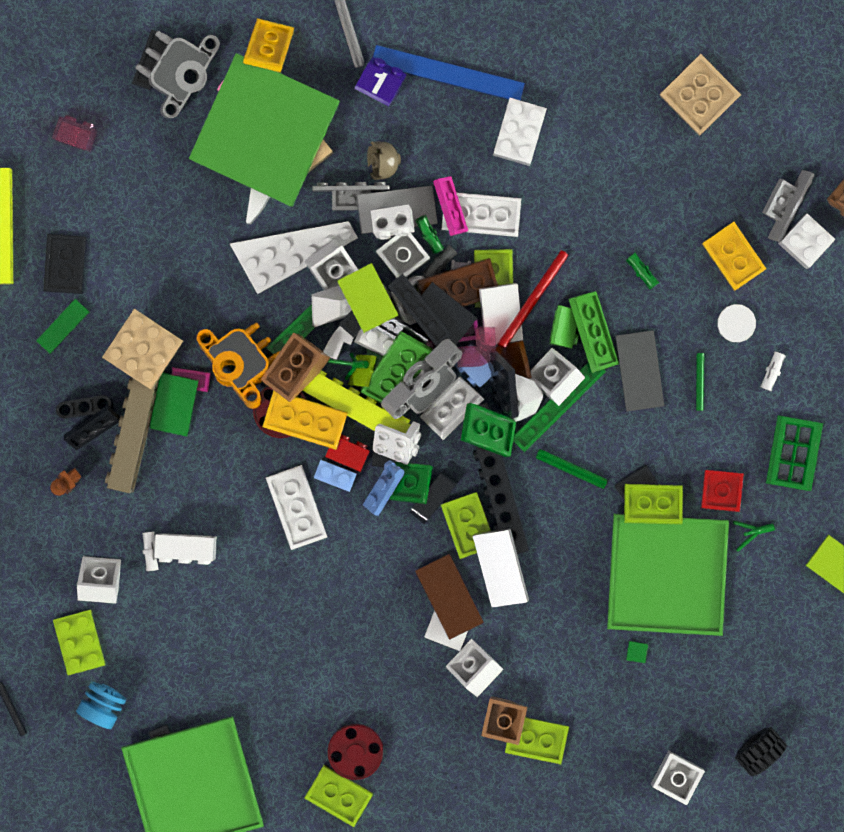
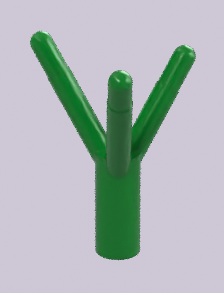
(355, 364)
(754, 532)

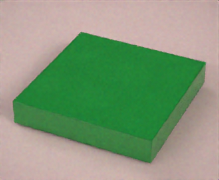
(414, 483)

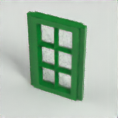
(794, 453)

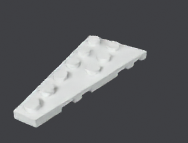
(282, 255)

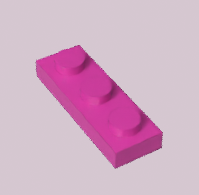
(450, 206)

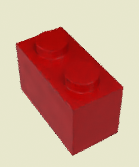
(349, 453)

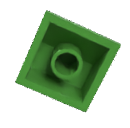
(563, 328)

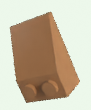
(294, 367)

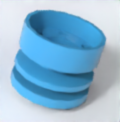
(102, 702)

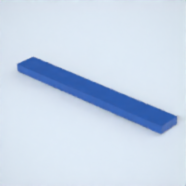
(451, 74)

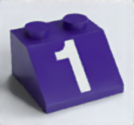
(380, 81)

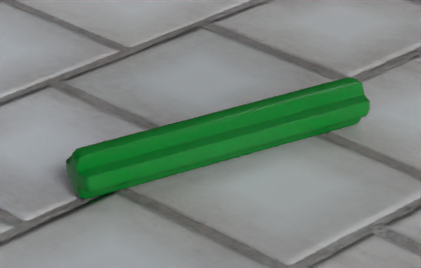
(571, 469)

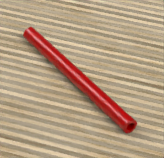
(533, 299)

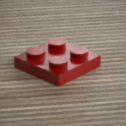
(722, 490)

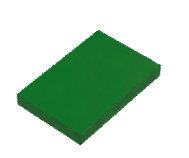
(174, 404)
(488, 430)

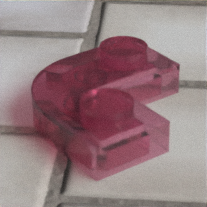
(479, 355)

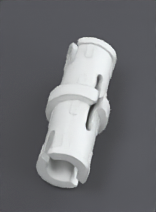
(773, 371)
(149, 551)

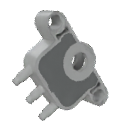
(171, 64)
(428, 385)

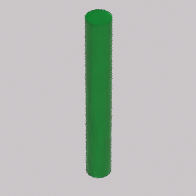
(700, 382)

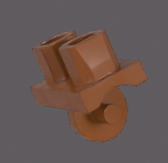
(65, 482)

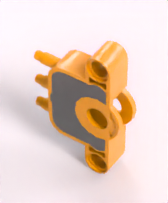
(241, 351)

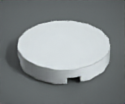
(736, 323)

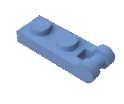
(383, 488)

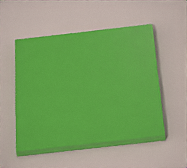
(264, 130)
(668, 576)
(193, 781)

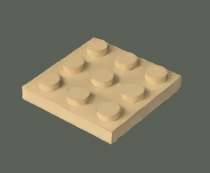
(700, 94)
(142, 349)

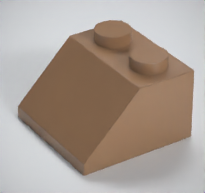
(504, 720)

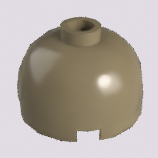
(383, 160)

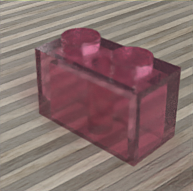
(75, 134)

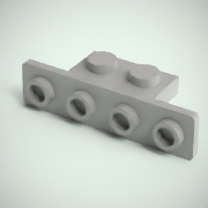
(345, 196)
(785, 202)

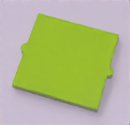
(362, 376)

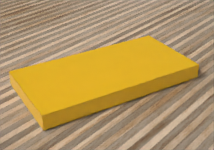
(305, 420)

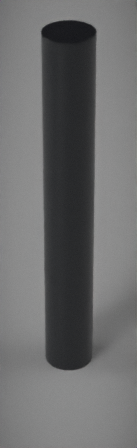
(12, 710)

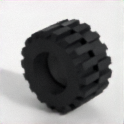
(761, 751)

